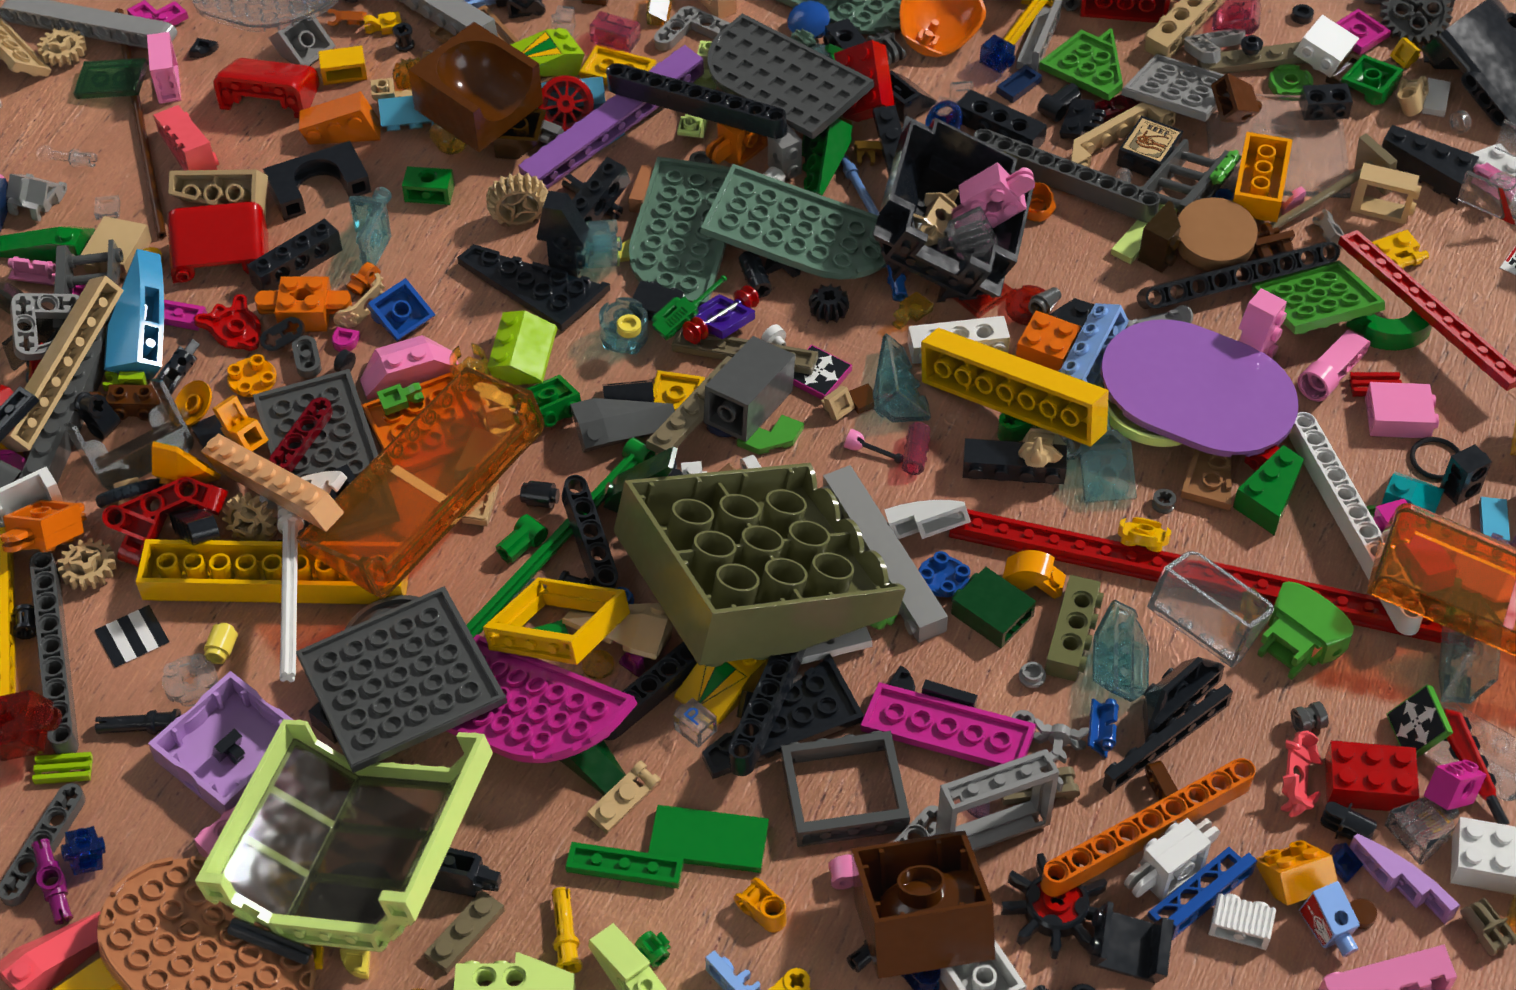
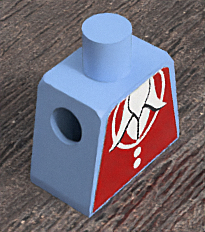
(1331, 918)

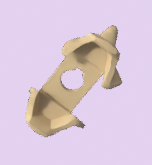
(931, 224)
(1039, 448)

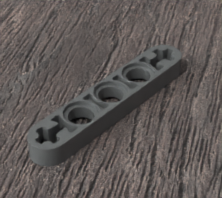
(41, 831)

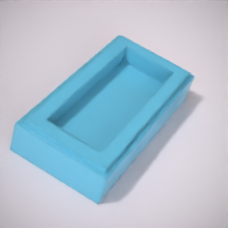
(1494, 517)

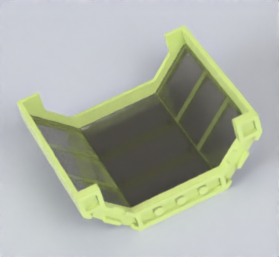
(335, 849)

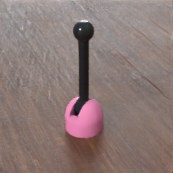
(856, 441)

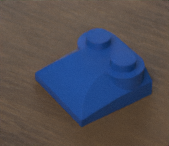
(400, 310)

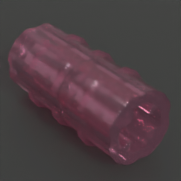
(916, 448)

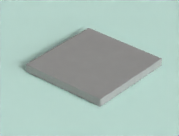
(1175, 87)

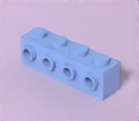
(1088, 350)

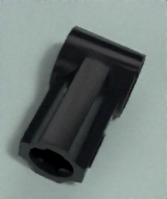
(1056, 105)

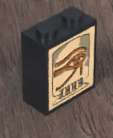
(1148, 146)

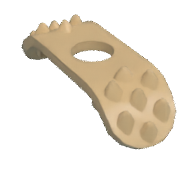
(356, 314)

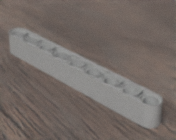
(89, 21)

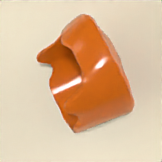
(1041, 203)

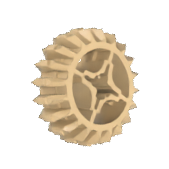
(516, 199)

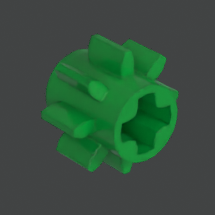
(654, 947)

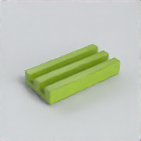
(62, 763)

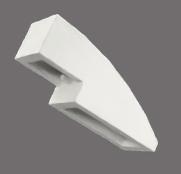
(926, 517)

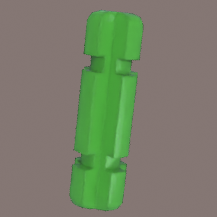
(1225, 167)

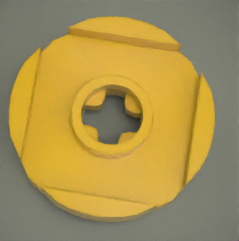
(1144, 533)

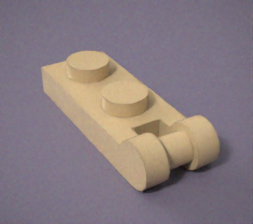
(623, 798)

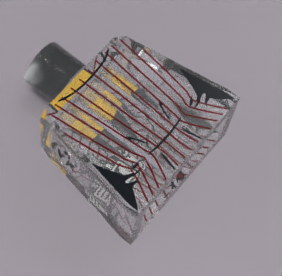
(1422, 827)

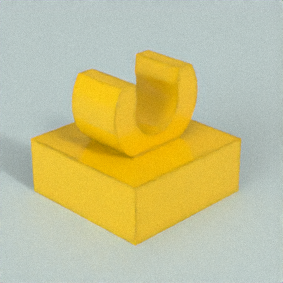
(1405, 53)

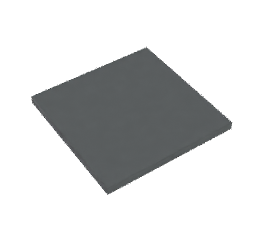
(400, 678)

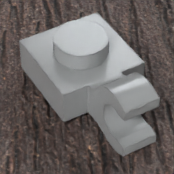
(1331, 230)

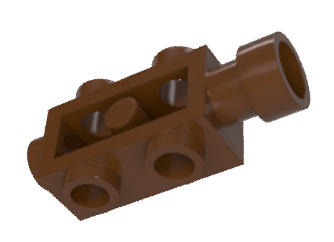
(131, 400)

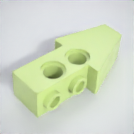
(623, 961)
(530, 971)

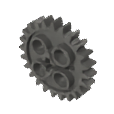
(1416, 14)

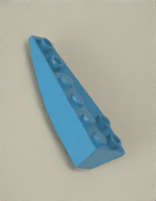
(137, 319)

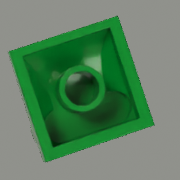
(1373, 79)

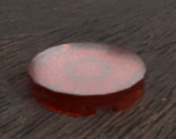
(1017, 303)

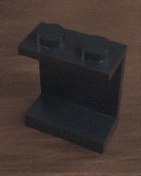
(1130, 944)

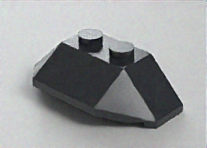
(1178, 691)

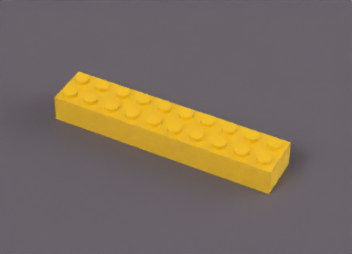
(240, 574)

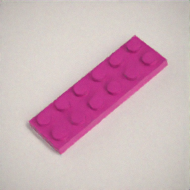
(947, 726)

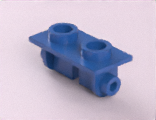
(1102, 734)

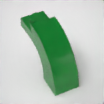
(1392, 333)

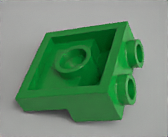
(555, 399)

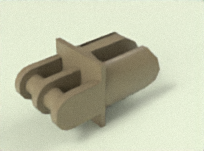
(1488, 925)

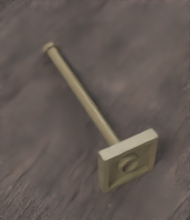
(1367, 152)

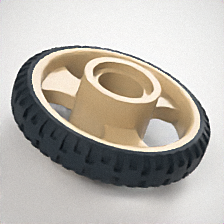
(126, 491)

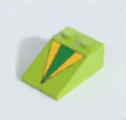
(554, 51)

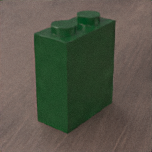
(992, 607)

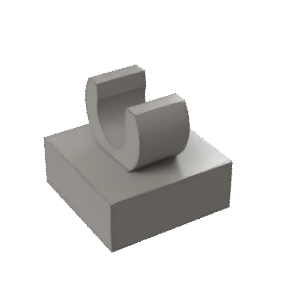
(550, 132)

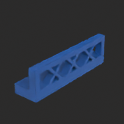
(1206, 897)

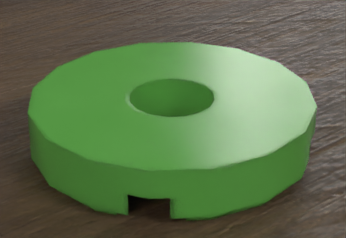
(1278, 79)

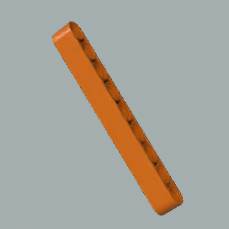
(1135, 829)

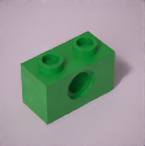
(428, 185)

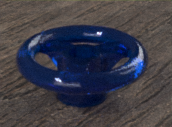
(953, 118)

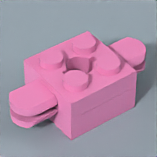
(996, 192)

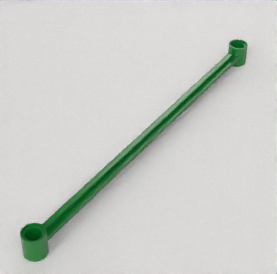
(633, 454)

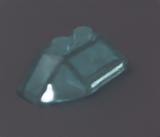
(1121, 653)
(1481, 673)

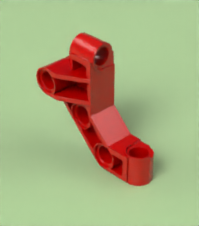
(141, 523)

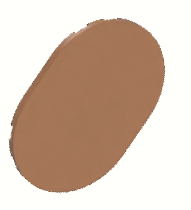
(168, 937)

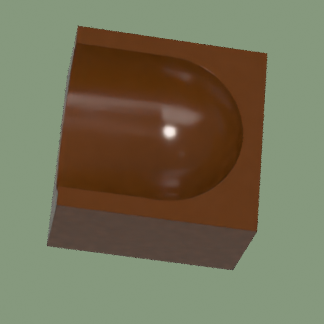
(476, 86)
(923, 904)

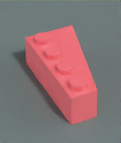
(185, 140)

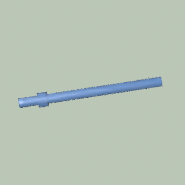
(851, 172)

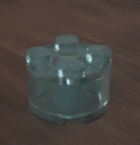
(602, 244)
(608, 328)

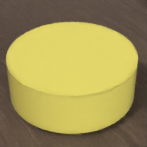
(628, 326)

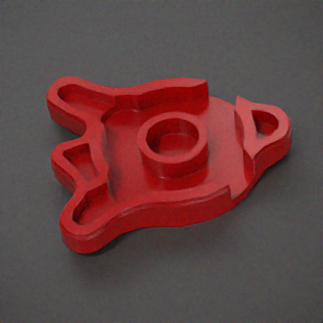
(232, 326)

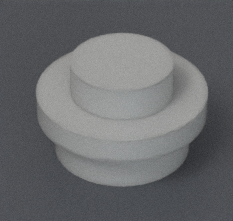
(1032, 675)

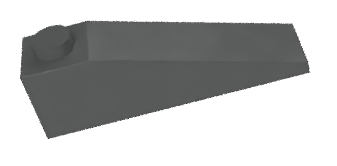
(614, 421)

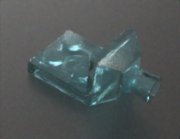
(371, 224)
(1107, 468)

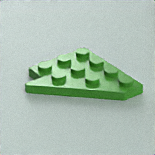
(1088, 63)

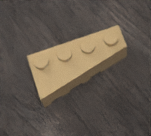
(219, 186)

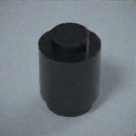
(539, 494)

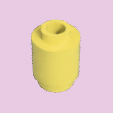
(220, 643)

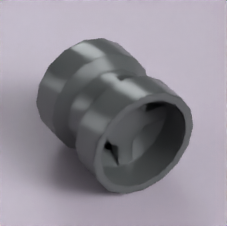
(1310, 717)

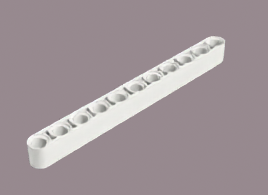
(1345, 506)

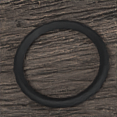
(1425, 440)

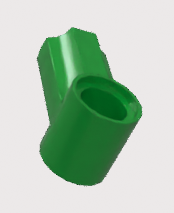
(526, 533)

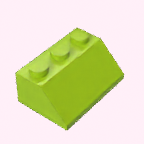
(522, 348)

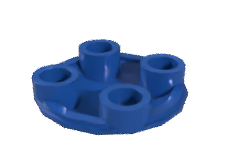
(809, 16)
(944, 574)

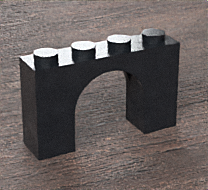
(335, 161)

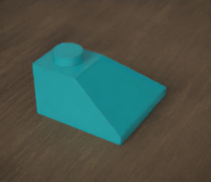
(1413, 491)

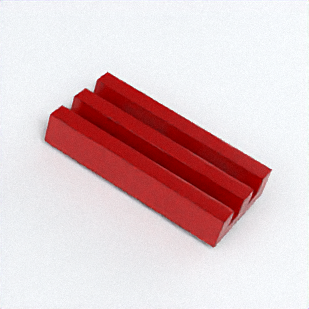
(1360, 380)

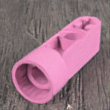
(1324, 374)

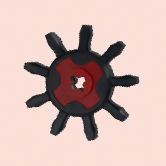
(1052, 915)

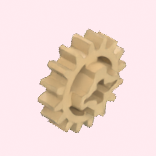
(61, 46)
(249, 518)
(87, 564)

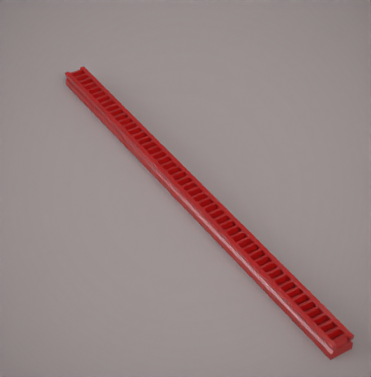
(1148, 565)

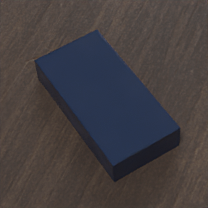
(1019, 84)

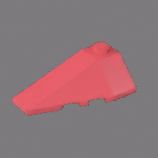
(50, 957)

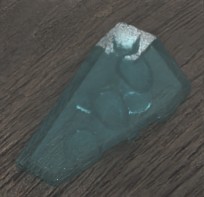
(895, 386)

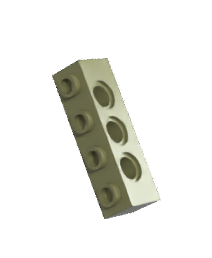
(1064, 662)

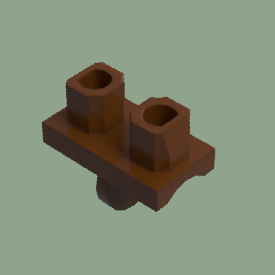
(1270, 239)

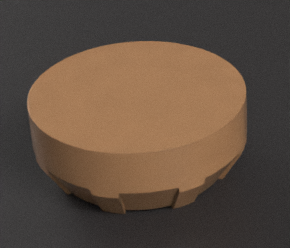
(1216, 234)

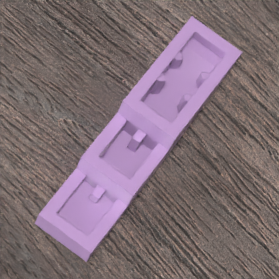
(1394, 871)

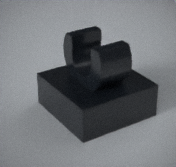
(229, 747)

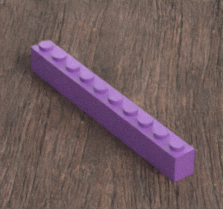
(605, 124)

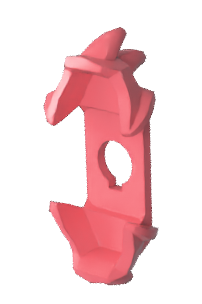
(1301, 753)

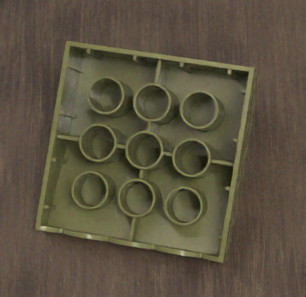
(753, 561)

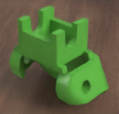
(1302, 622)

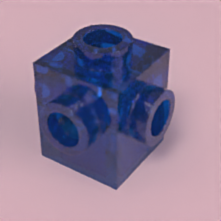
(997, 54)
(83, 850)

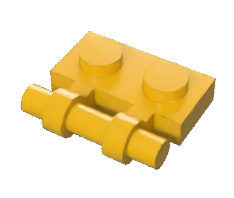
(1402, 245)

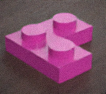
(171, 13)

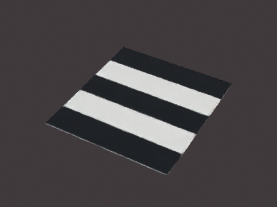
(132, 636)

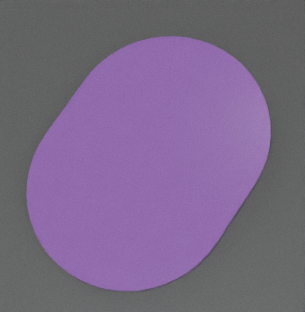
(1199, 388)

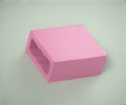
(1401, 410)

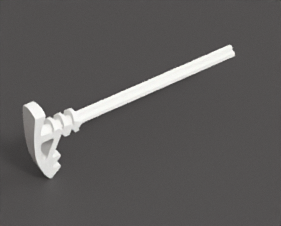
(289, 526)

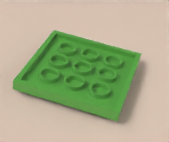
(1322, 296)

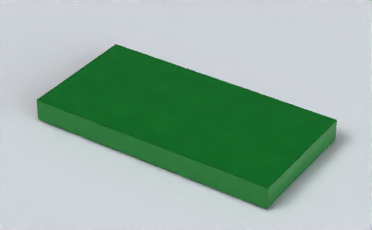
(710, 838)

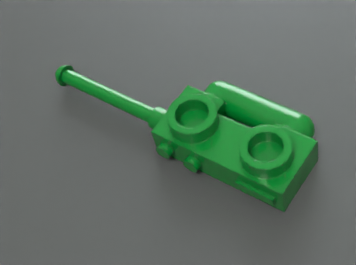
(684, 312)

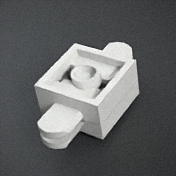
(1172, 858)

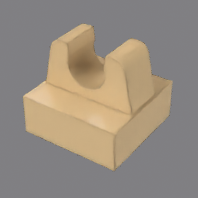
(838, 403)

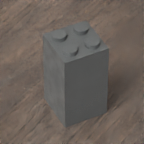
(749, 388)

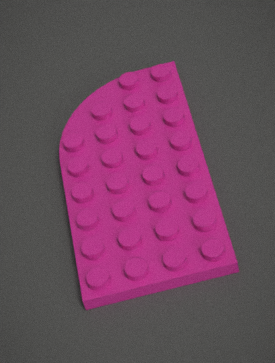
(547, 709)

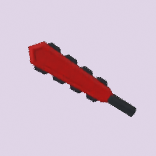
(1466, 747)

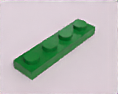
(624, 865)

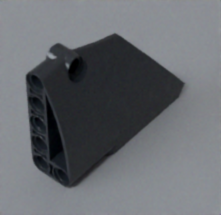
(1485, 52)

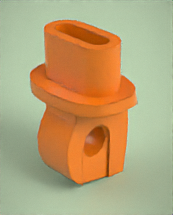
(364, 278)

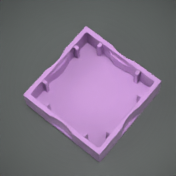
(189, 741)

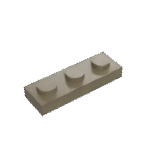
(464, 931)

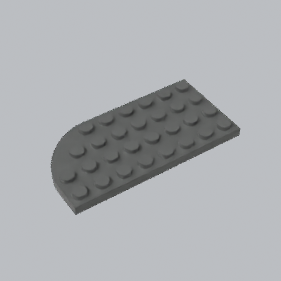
(784, 73)

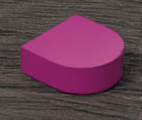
(345, 339)

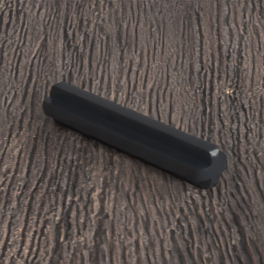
(270, 941)

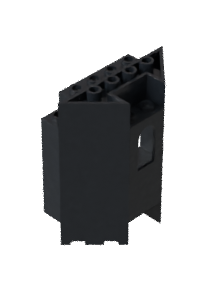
(933, 162)

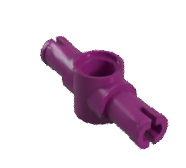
(56, 893)

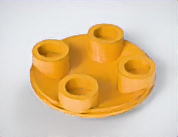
(251, 376)

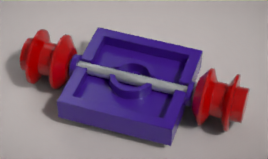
(722, 315)

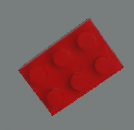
(872, 61)
(1371, 775)

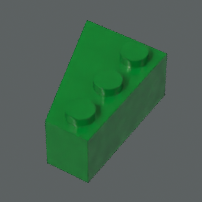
(1269, 489)

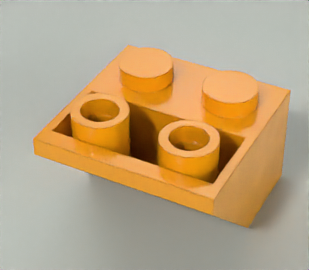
(1296, 871)

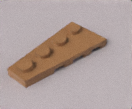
(1209, 480)

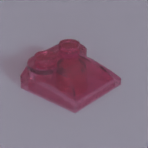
(1238, 15)

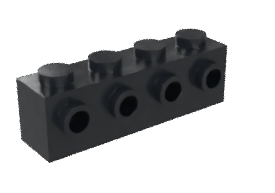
(1001, 462)

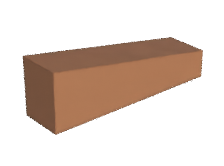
(640, 188)

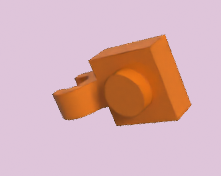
(351, 17)

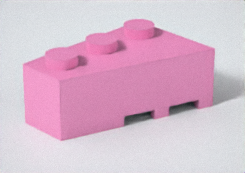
(1263, 322)

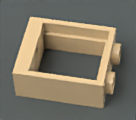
(1390, 180)

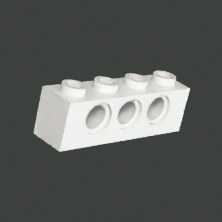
(988, 331)

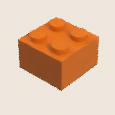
(1047, 340)

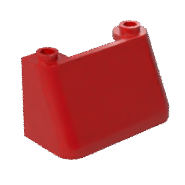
(290, 83)
(215, 237)

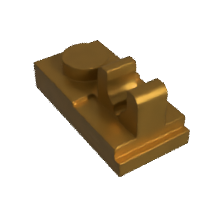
(868, 149)

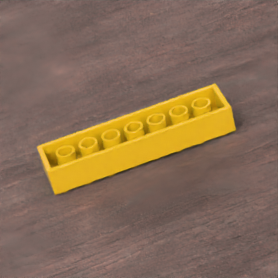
(1015, 386)

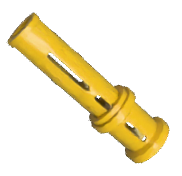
(565, 942)

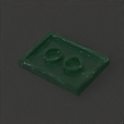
(111, 78)

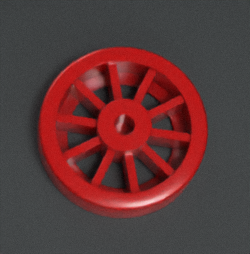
(565, 102)

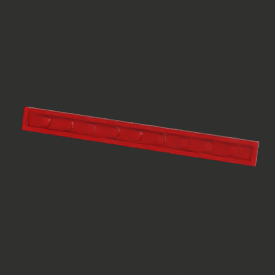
(1430, 309)

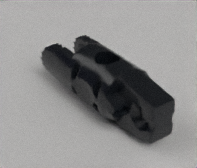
(179, 364)

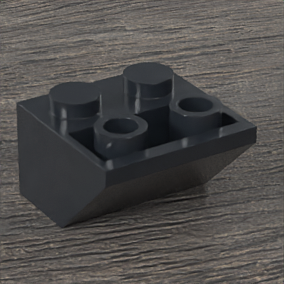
(909, 97)

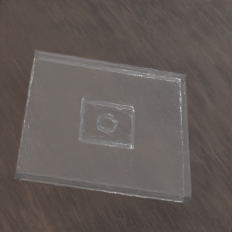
(1316, 152)

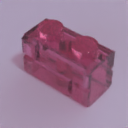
(615, 32)

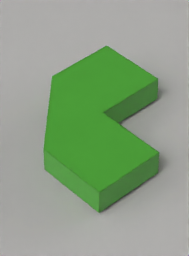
(782, 435)

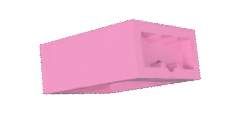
(163, 67)

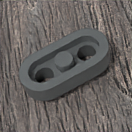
(306, 356)

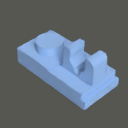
(722, 972)

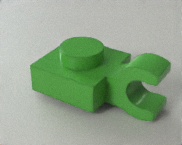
(396, 398)

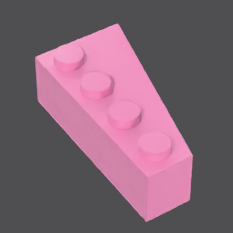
(1415, 971)

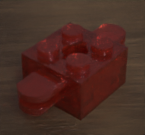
(25, 724)

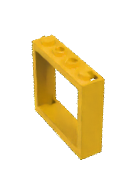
(507, 635)

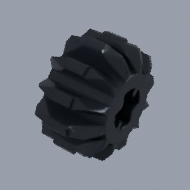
(829, 303)

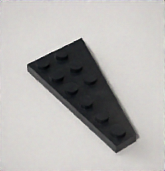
(535, 286)
(812, 709)

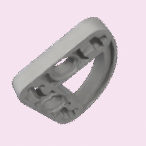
(33, 310)

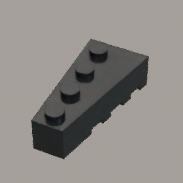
(1433, 161)

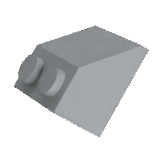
(302, 42)

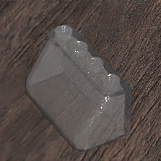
(1210, 606)

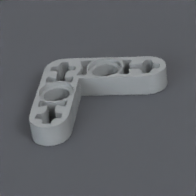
(693, 21)
(1207, 46)

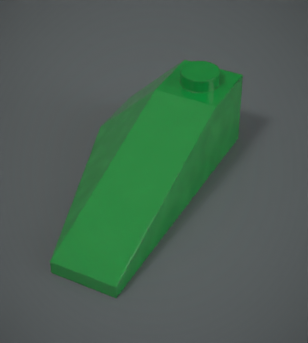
(42, 243)

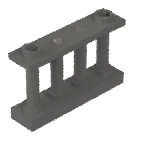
(1173, 166)
(66, 262)

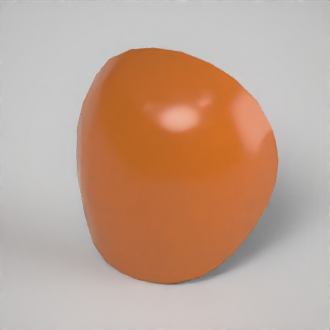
(940, 25)

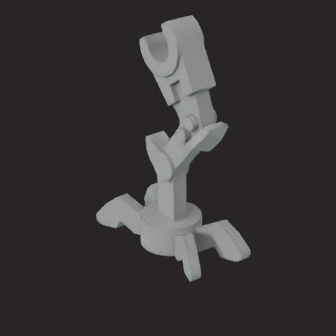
(1060, 736)

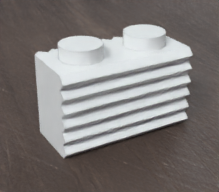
(1242, 921)

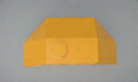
(173, 463)

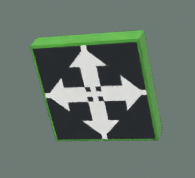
(1420, 721)

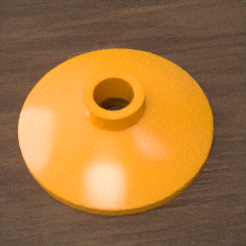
(194, 401)

